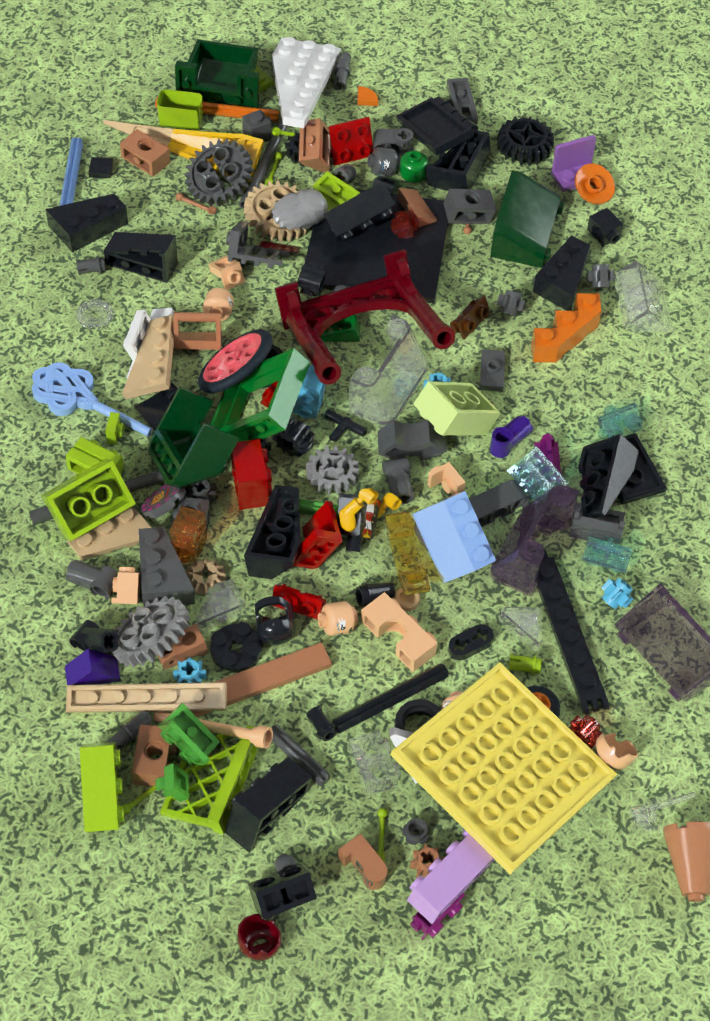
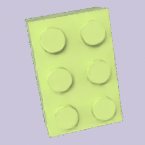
(456, 408)

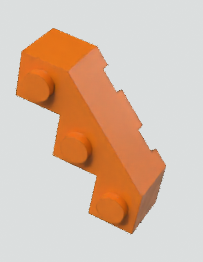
(567, 330)

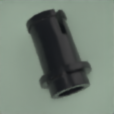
(324, 728)

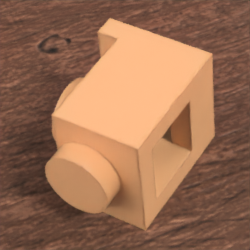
(127, 586)

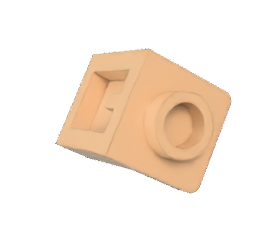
(229, 272)
(450, 479)

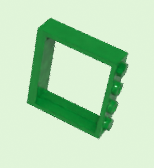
(286, 368)

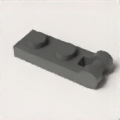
(462, 98)

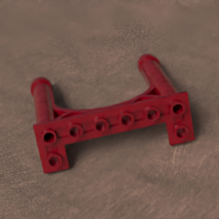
(389, 292)

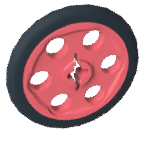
(235, 361)

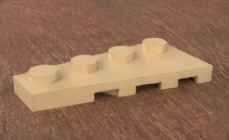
(154, 360)

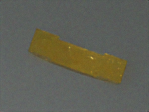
(405, 553)

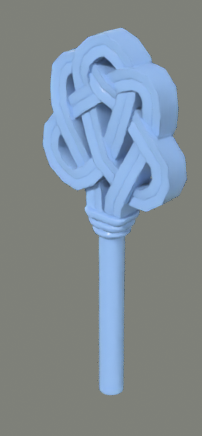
(66, 398)

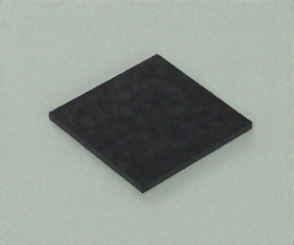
(362, 255)

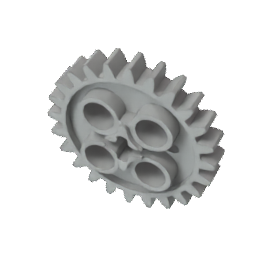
(151, 631)

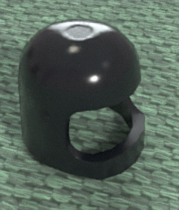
(277, 630)

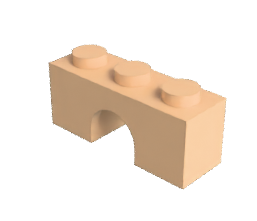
(386, 615)

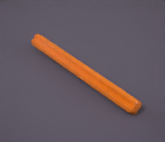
(234, 111)

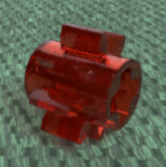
(404, 224)
(586, 729)

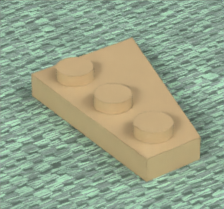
(111, 535)

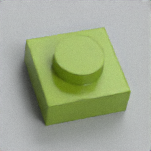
(114, 428)

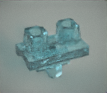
(617, 420)
(607, 554)

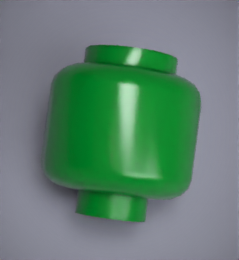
(413, 166)

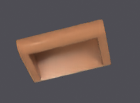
(315, 145)
(197, 340)

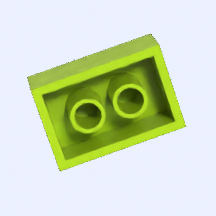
(88, 499)

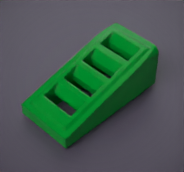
(349, 333)

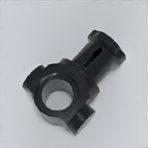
(311, 280)

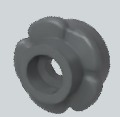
(420, 826)

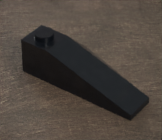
(604, 472)
(276, 535)

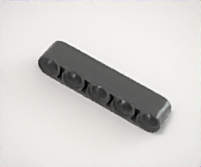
(494, 503)

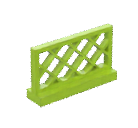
(231, 785)

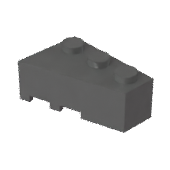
(162, 569)

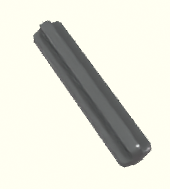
(299, 755)

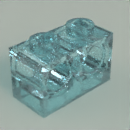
(536, 473)

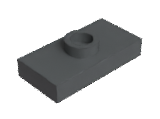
(492, 370)

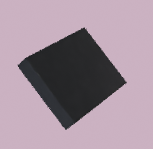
(644, 479)

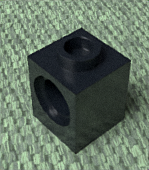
(605, 227)

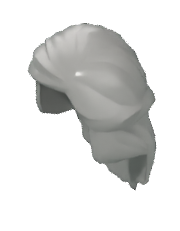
(300, 209)

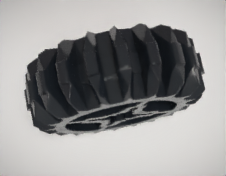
(537, 145)

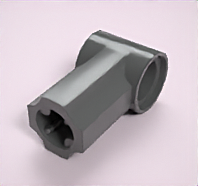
(398, 478)
(93, 578)

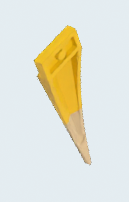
(187, 142)

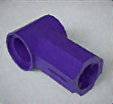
(507, 437)

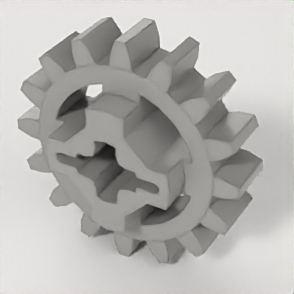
(332, 470)

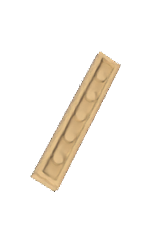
(146, 697)

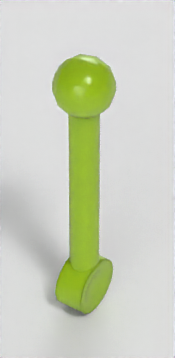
(277, 131)
(278, 156)
(127, 807)
(382, 813)

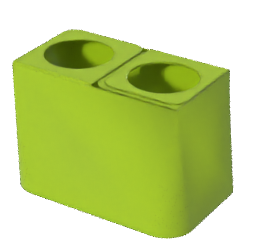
(179, 109)

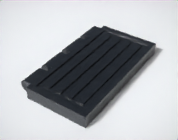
(437, 124)

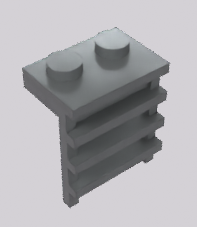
(240, 249)
(600, 528)

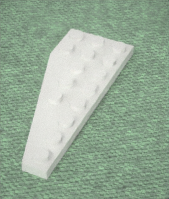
(300, 77)

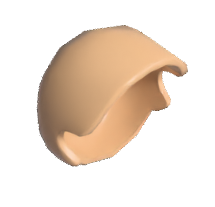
(615, 754)

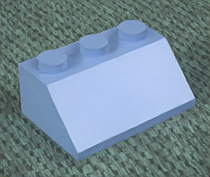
(454, 537)

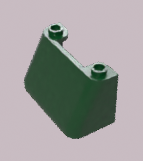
(525, 221)

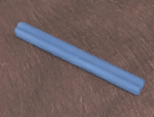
(71, 171)

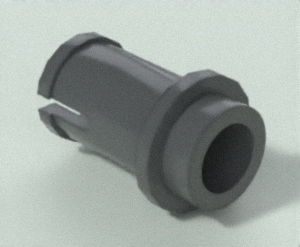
(91, 265)

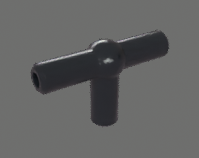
(343, 424)

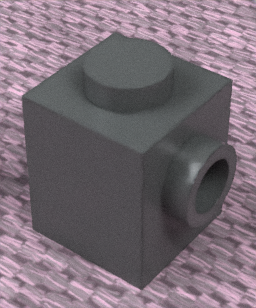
(257, 125)

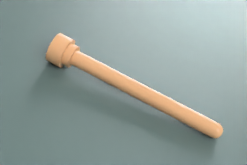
(259, 736)

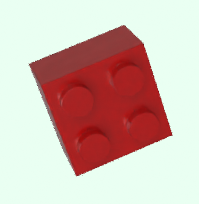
(251, 474)

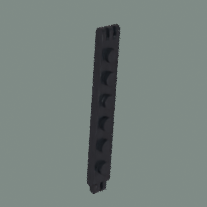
(570, 637)

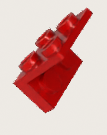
(320, 536)

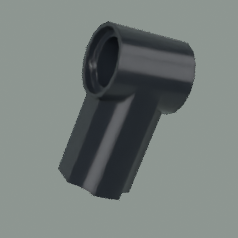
(93, 637)

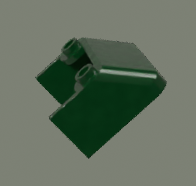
(186, 447)

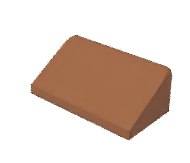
(413, 202)

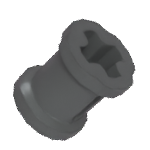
(345, 173)

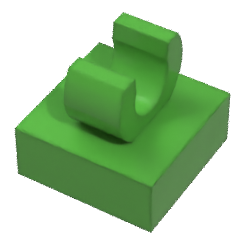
(174, 783)

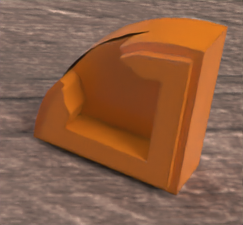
(366, 97)

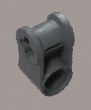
(393, 139)

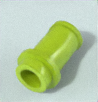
(525, 664)

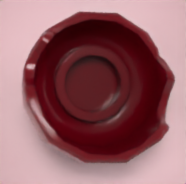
(255, 928)

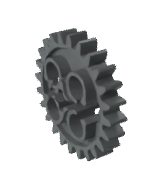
(235, 161)

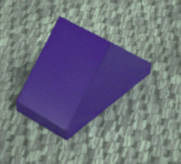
(92, 669)

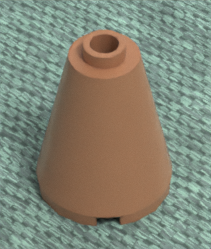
(690, 858)

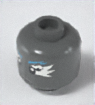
(384, 161)

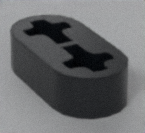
(468, 637)

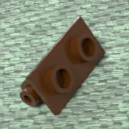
(471, 318)

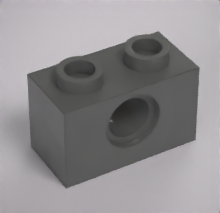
(469, 206)

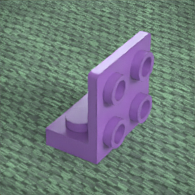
(569, 159)

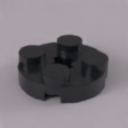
(231, 660)

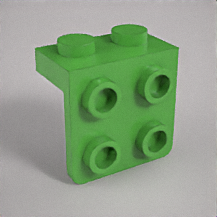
(188, 735)

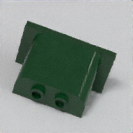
(220, 73)

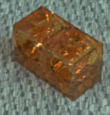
(188, 534)

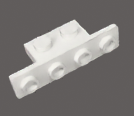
(138, 329)

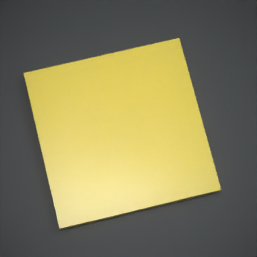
(504, 766)

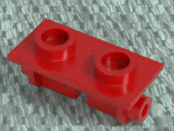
(304, 604)

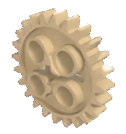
(259, 207)

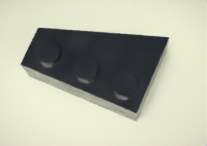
(460, 164)
(562, 274)

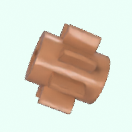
(424, 856)

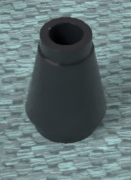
(370, 591)

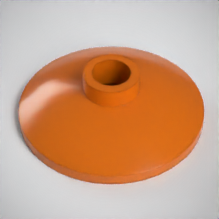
(599, 179)

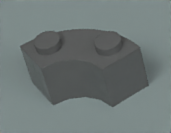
(408, 439)

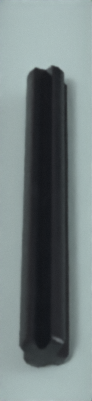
(390, 698)

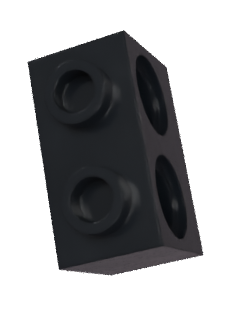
(282, 891)

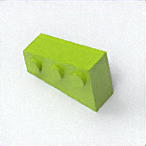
(101, 786)

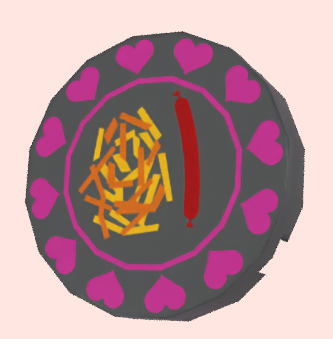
(162, 501)

